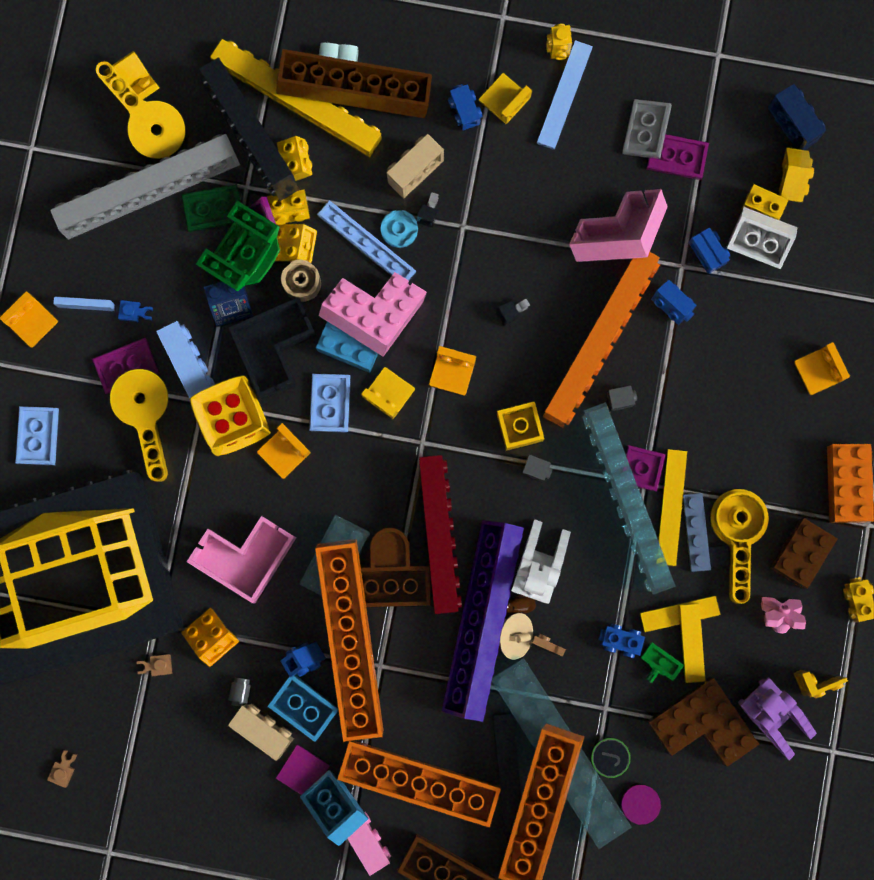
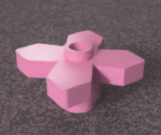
(783, 615)

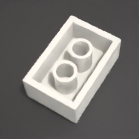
(762, 238)

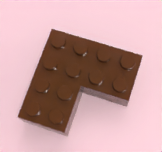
(704, 713)

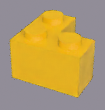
(796, 174)

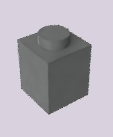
(621, 398)
(537, 468)

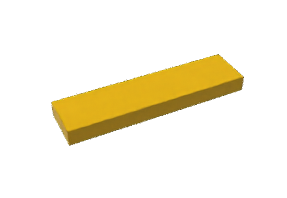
(670, 615)
(692, 642)

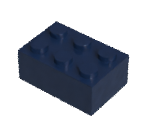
(797, 118)

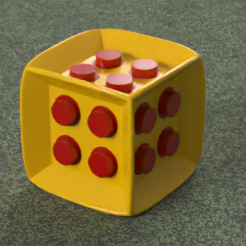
(229, 415)

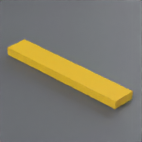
(672, 504)

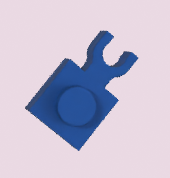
(131, 311)

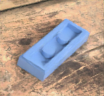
(82, 303)

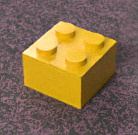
(520, 426)

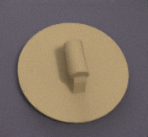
(516, 636)

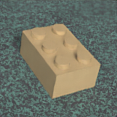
(415, 165)
(261, 731)

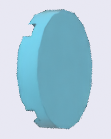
(399, 228)

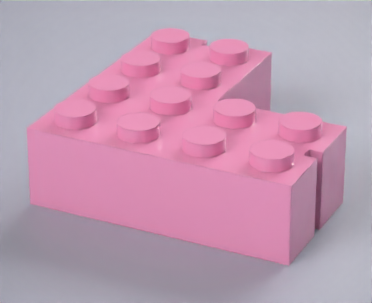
(626, 234)
(369, 319)
(244, 568)

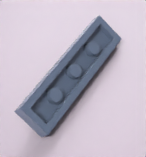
(696, 532)

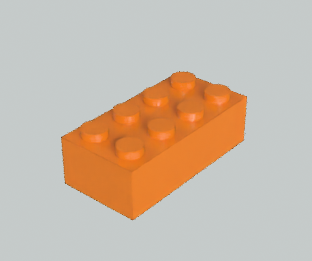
(850, 483)

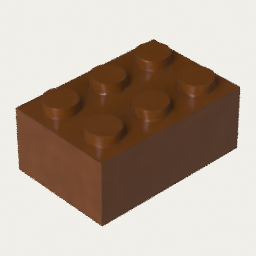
(803, 553)

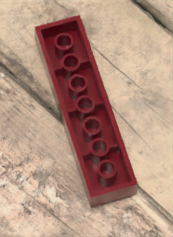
(438, 534)

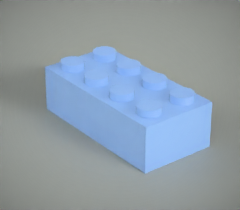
(185, 358)

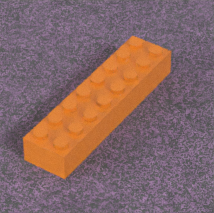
(419, 783)
(541, 804)

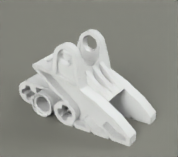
(538, 571)

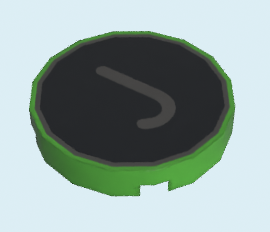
(610, 757)

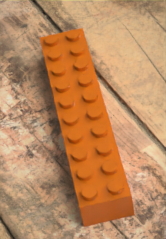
(598, 342)
(349, 640)

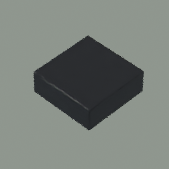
(719, 556)

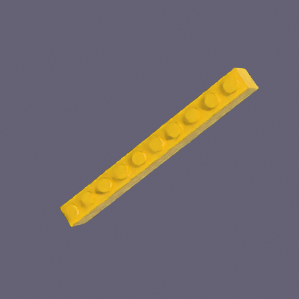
(322, 114)

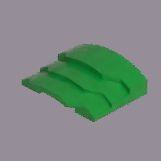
(245, 250)

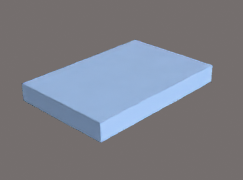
(330, 403)
(37, 435)

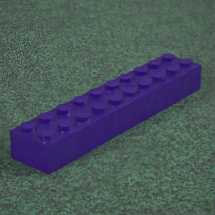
(482, 620)

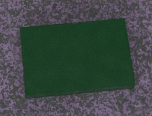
(209, 207)

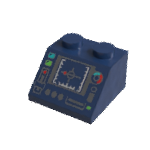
(227, 304)

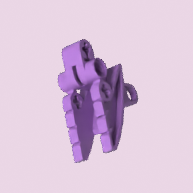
(770, 709)

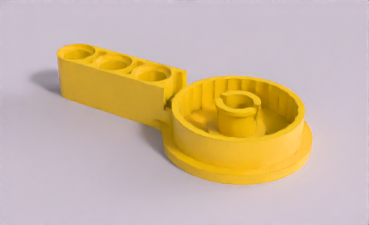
(144, 116)
(142, 415)
(739, 535)

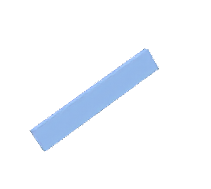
(564, 95)
(365, 241)

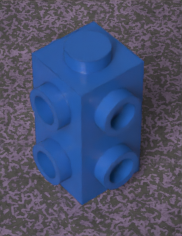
(463, 102)
(674, 302)
(615, 638)
(302, 659)

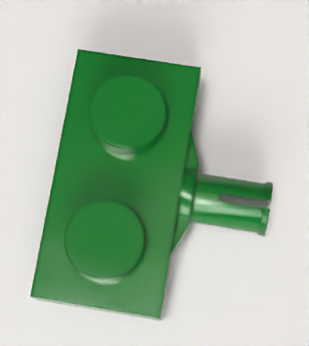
(661, 663)

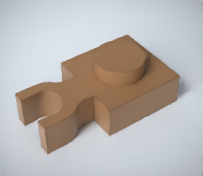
(543, 641)
(158, 665)
(62, 772)

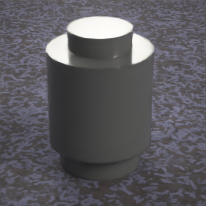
(239, 692)

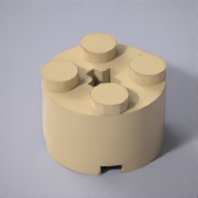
(293, 273)

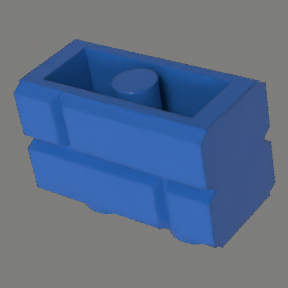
(709, 250)

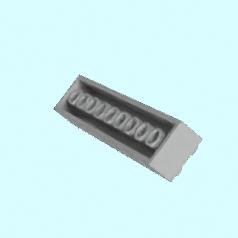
(145, 186)

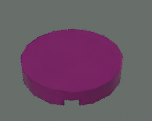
(640, 804)

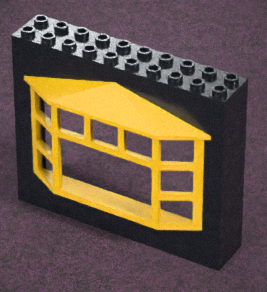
(103, 629)

